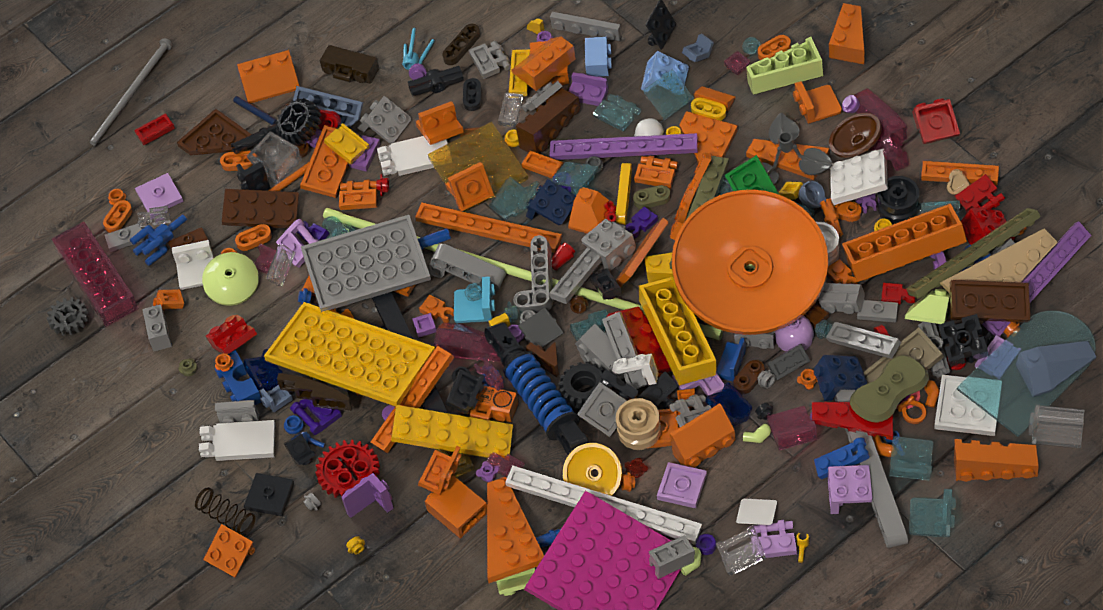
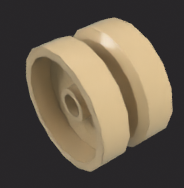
(638, 424)

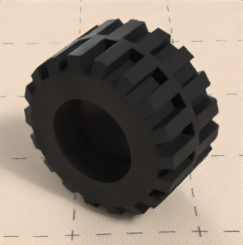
(576, 377)

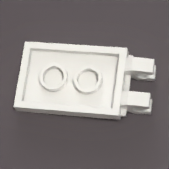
(407, 156)
(238, 440)

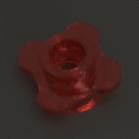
(636, 467)

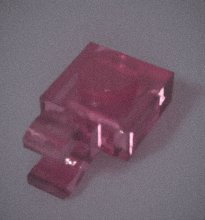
(492, 376)
(504, 463)

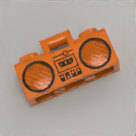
(495, 404)

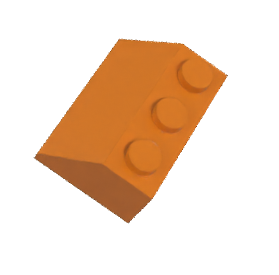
(545, 62)
(268, 76)
(702, 437)

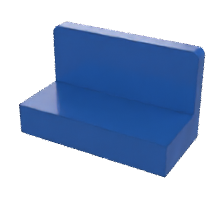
(731, 360)

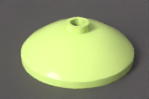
(234, 288)

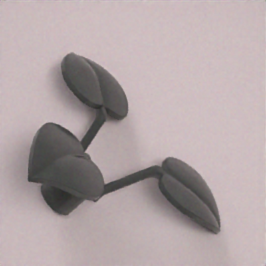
(785, 132)

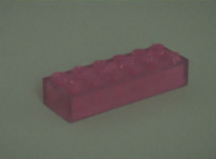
(94, 274)

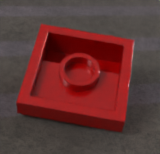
(935, 121)
(230, 334)

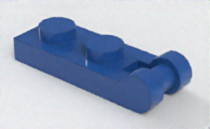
(842, 457)

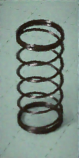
(246, 531)

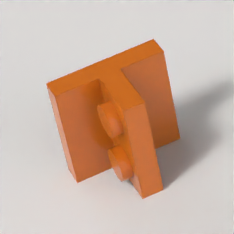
(439, 123)
(470, 186)

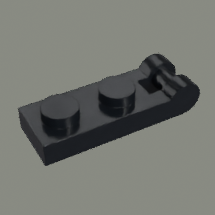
(605, 284)

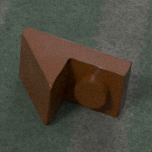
(547, 359)

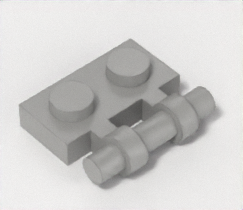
(484, 59)
(541, 95)
(686, 415)

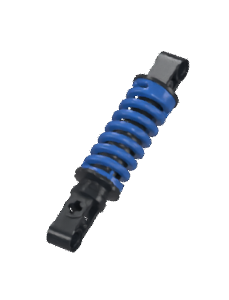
(536, 388)

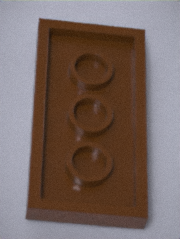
(259, 207)
(990, 300)

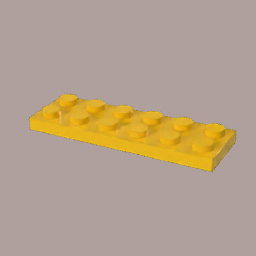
(447, 431)

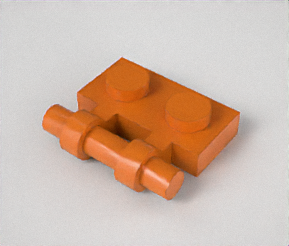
(655, 175)
(356, 198)

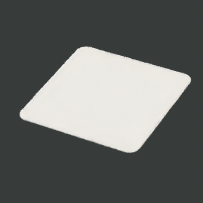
(756, 511)

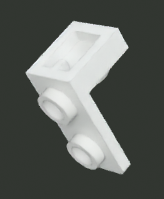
(643, 362)

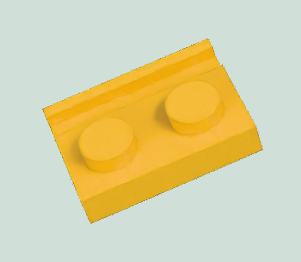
(346, 143)

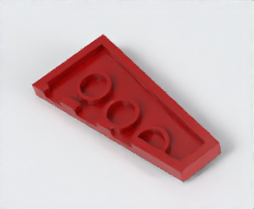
(842, 415)

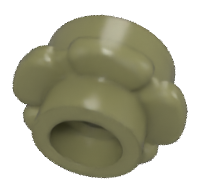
(190, 370)

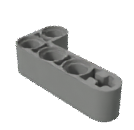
(464, 266)
(538, 274)

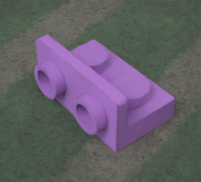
(589, 88)

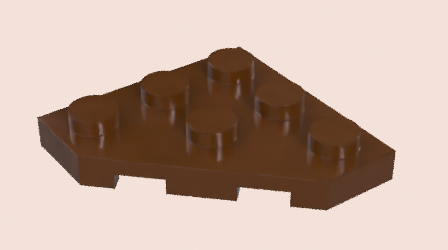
(212, 135)

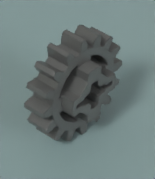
(67, 316)

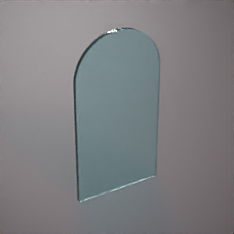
(997, 382)

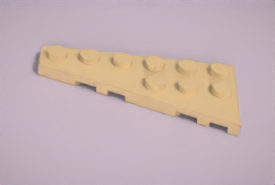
(1010, 263)

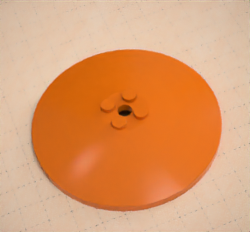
(747, 230)

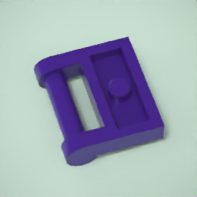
(325, 415)

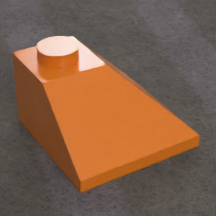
(587, 210)

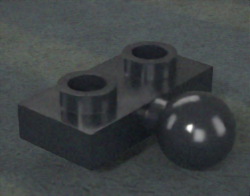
(658, 392)

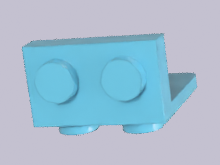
(475, 311)

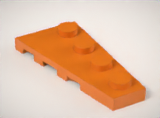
(787, 161)

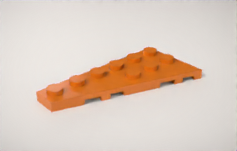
(509, 536)

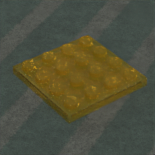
(478, 146)

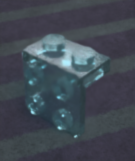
(513, 198)
(932, 516)

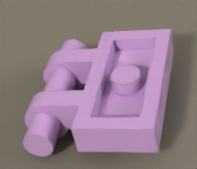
(780, 544)

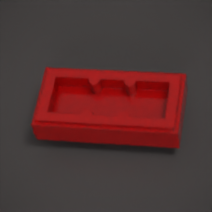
(154, 129)

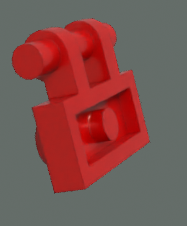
(977, 192)

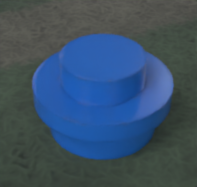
(304, 296)
(293, 424)

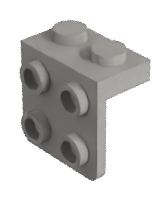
(385, 119)
(610, 242)

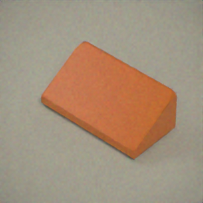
(710, 94)

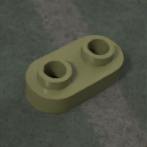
(651, 197)

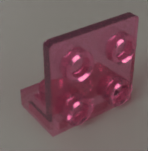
(792, 428)

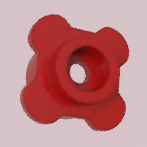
(382, 185)

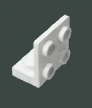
(191, 262)

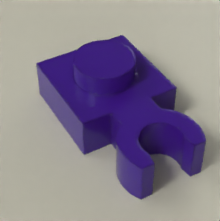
(643, 219)
(316, 231)

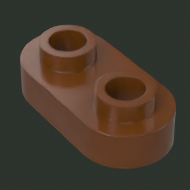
(749, 375)

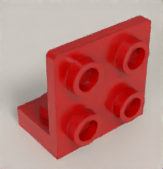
(981, 222)

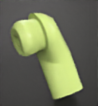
(757, 436)
(697, 562)

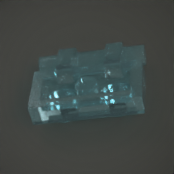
(615, 116)

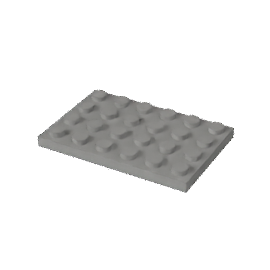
(365, 263)

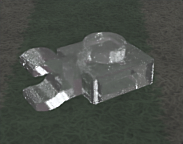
(157, 216)

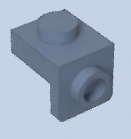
(699, 50)
(275, 398)

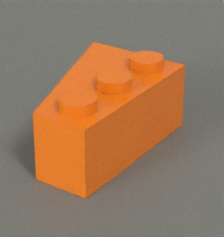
(847, 36)

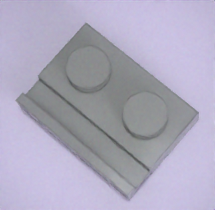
(237, 411)

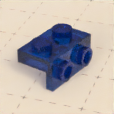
(262, 372)
(733, 403)

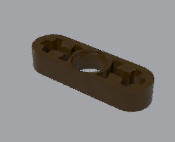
(461, 37)

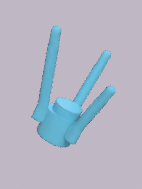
(412, 57)

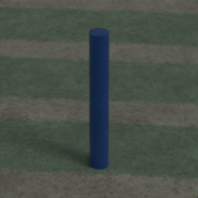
(254, 110)

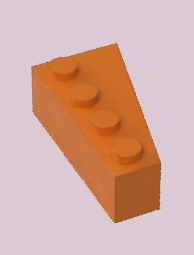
(994, 461)

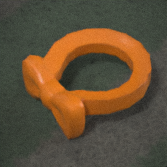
(911, 401)

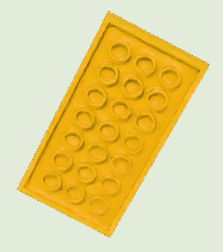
(349, 354)

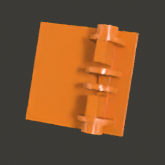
(229, 550)

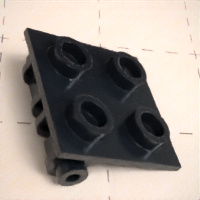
(660, 25)

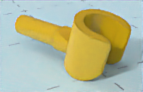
(802, 544)

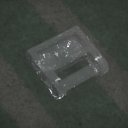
(743, 556)

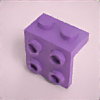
(365, 493)

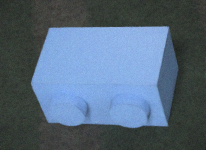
(596, 56)

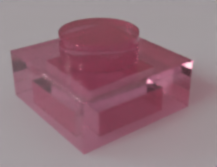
(737, 62)

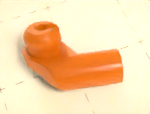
(932, 391)
(882, 448)

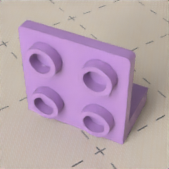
(848, 485)

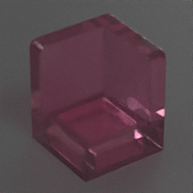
(265, 259)

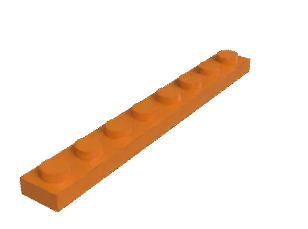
(484, 226)

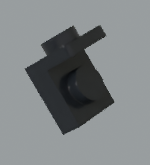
(299, 450)

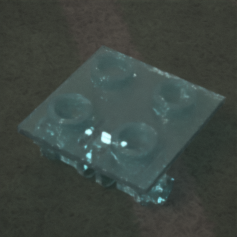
(668, 94)
(574, 175)

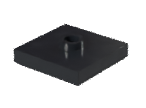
(269, 494)

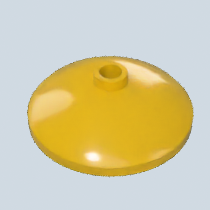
(591, 456)

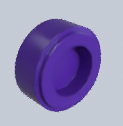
(706, 544)

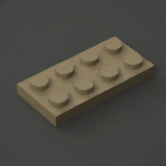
(916, 346)

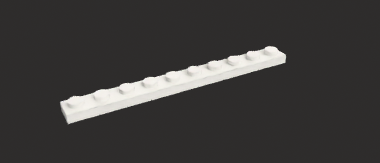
(570, 495)

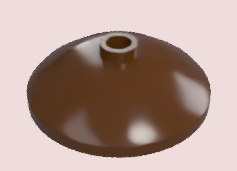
(855, 135)

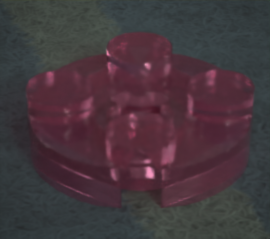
(894, 152)

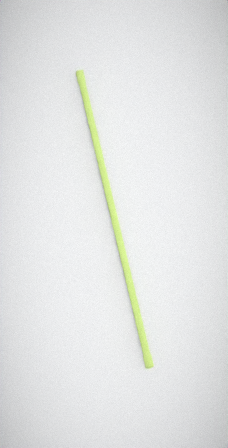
(708, 331)

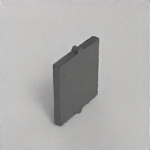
(540, 328)

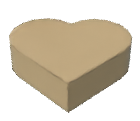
(957, 182)

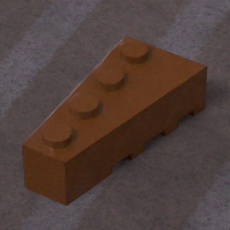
(547, 121)

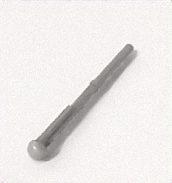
(165, 44)

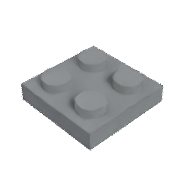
(601, 409)

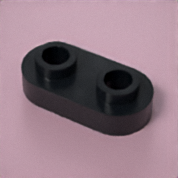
(472, 96)

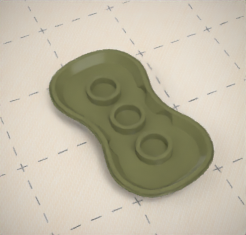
(880, 398)

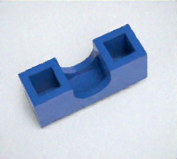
(240, 390)

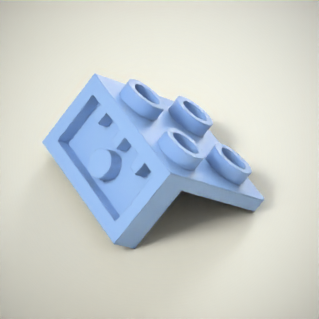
(658, 65)

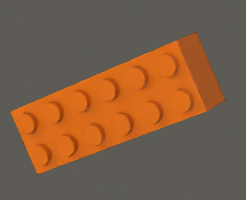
(904, 242)

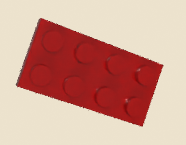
(644, 337)

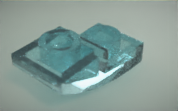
(580, 328)

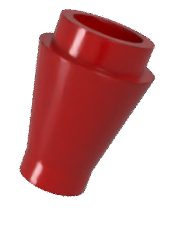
(562, 255)

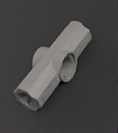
(930, 330)

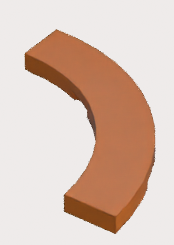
(682, 211)

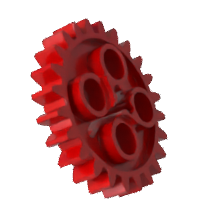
(362, 459)

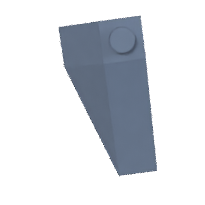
(1052, 364)

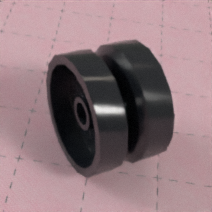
(899, 200)

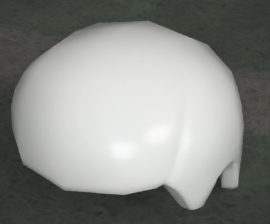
(649, 127)

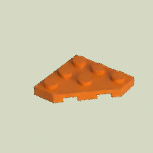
(713, 134)

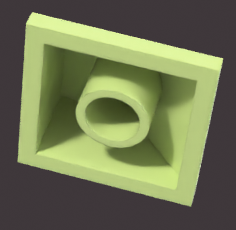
(931, 308)

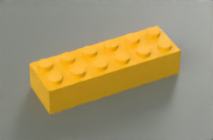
(677, 331)

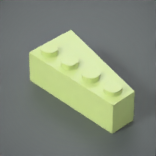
(785, 68)

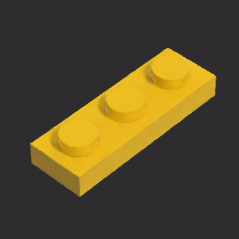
(516, 85)

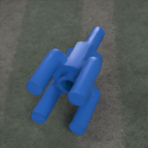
(156, 239)

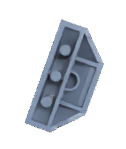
(348, 109)

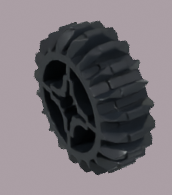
(298, 121)

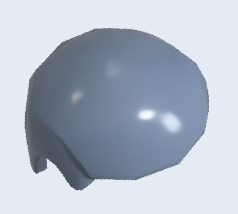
(811, 194)

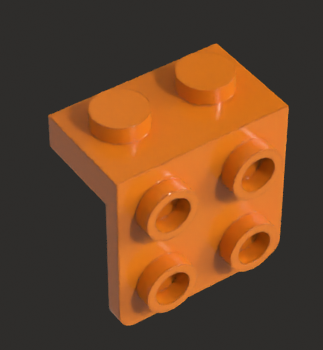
(816, 103)
(439, 471)

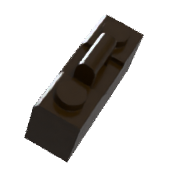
(349, 64)

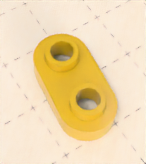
(709, 108)

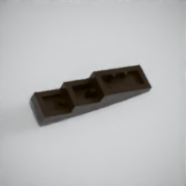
(320, 394)

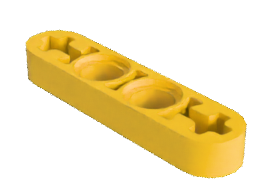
(623, 193)

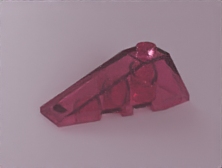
(889, 119)
(464, 342)

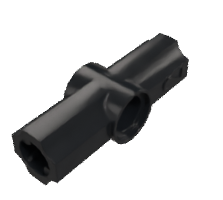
(435, 81)

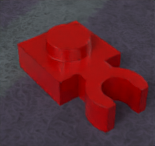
(895, 293)

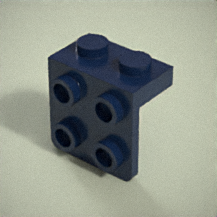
(551, 202)
(838, 374)

